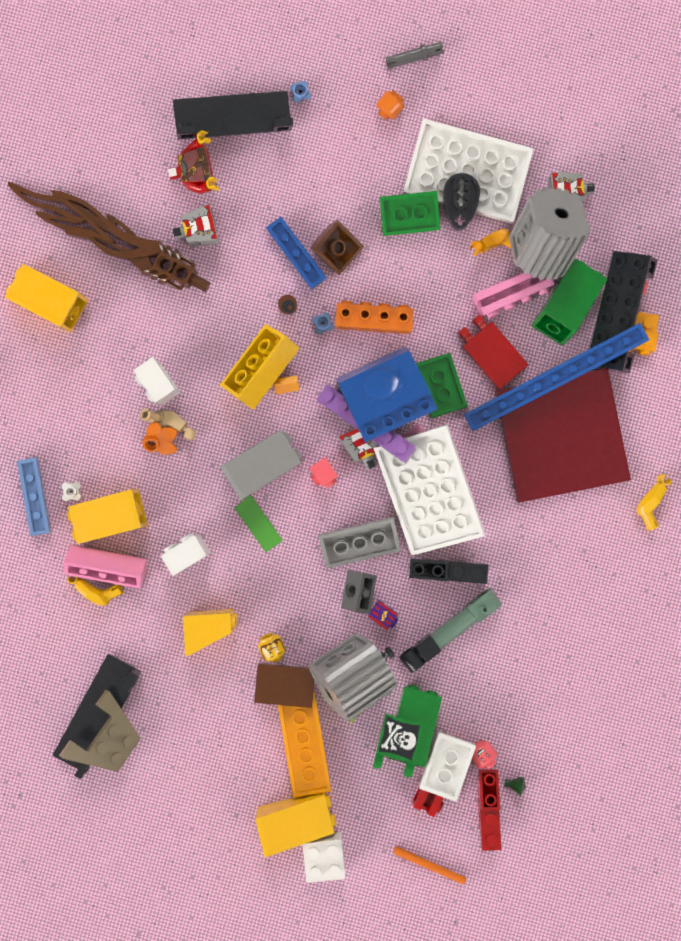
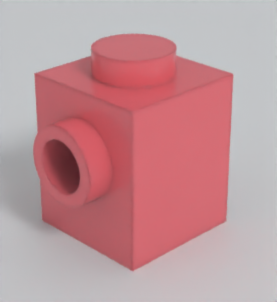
(323, 473)

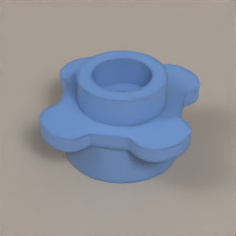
(295, 88)
(322, 318)

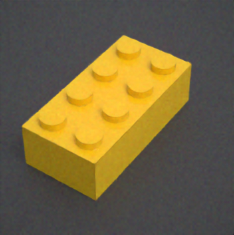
(259, 366)

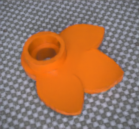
(162, 437)

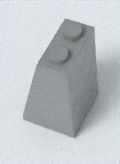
(261, 464)

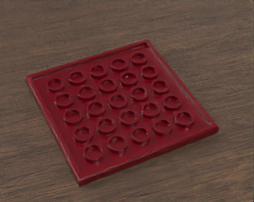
(566, 439)

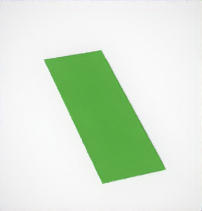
(258, 524)

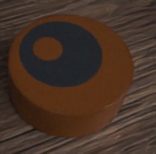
(287, 304)

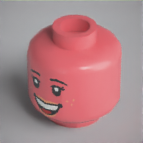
(484, 755)

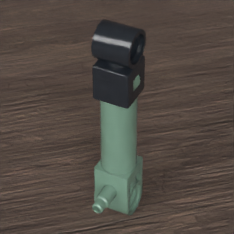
(432, 643)

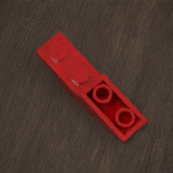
(489, 809)

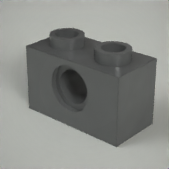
(358, 591)

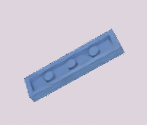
(34, 496)

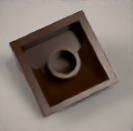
(337, 246)

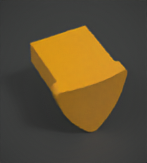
(286, 385)

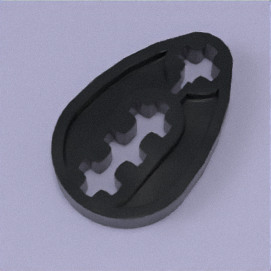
(471, 198)

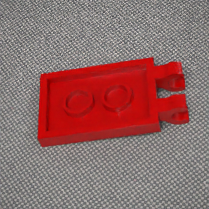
(493, 352)

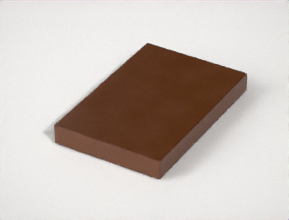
(284, 685)

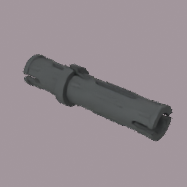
(423, 52)

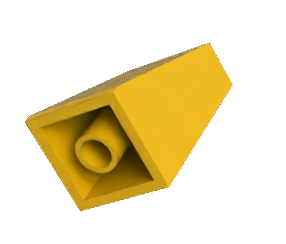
(46, 297)
(107, 516)
(294, 822)

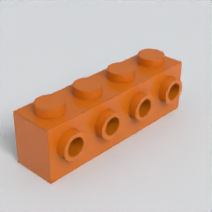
(374, 318)

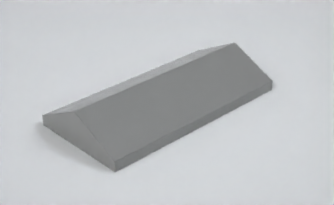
(359, 542)

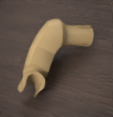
(168, 419)

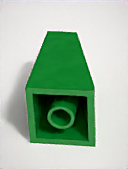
(569, 302)
(423, 709)

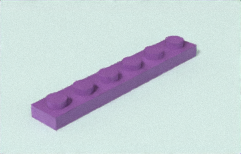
(389, 441)

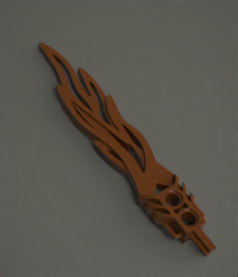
(139, 257)

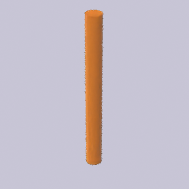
(429, 865)

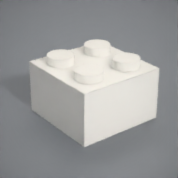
(156, 381)
(185, 554)
(324, 859)

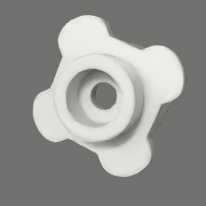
(76, 491)

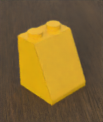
(207, 627)

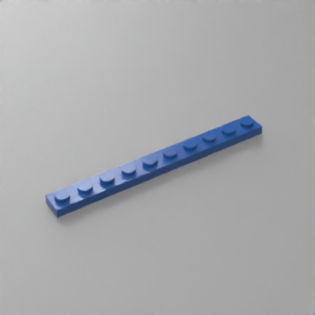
(556, 377)

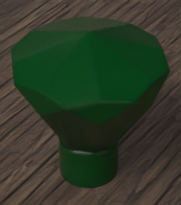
(517, 785)

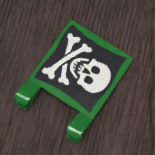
(399, 741)

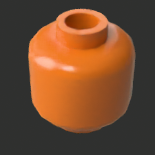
(390, 105)

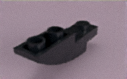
(449, 571)

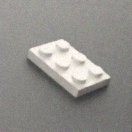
(447, 766)

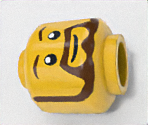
(271, 647)

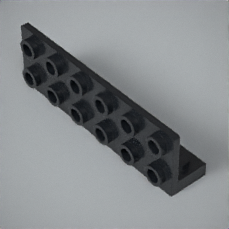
(232, 114)
(622, 301)
(89, 719)

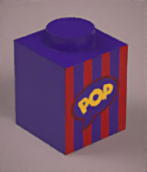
(383, 615)

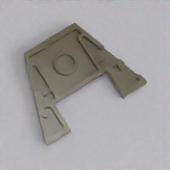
(111, 744)

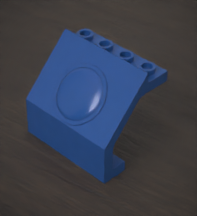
(386, 394)

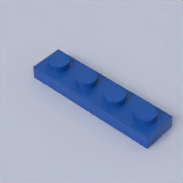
(296, 253)

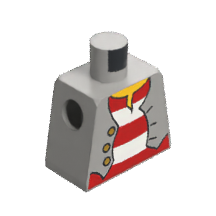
(571, 182)
(198, 227)
(358, 448)

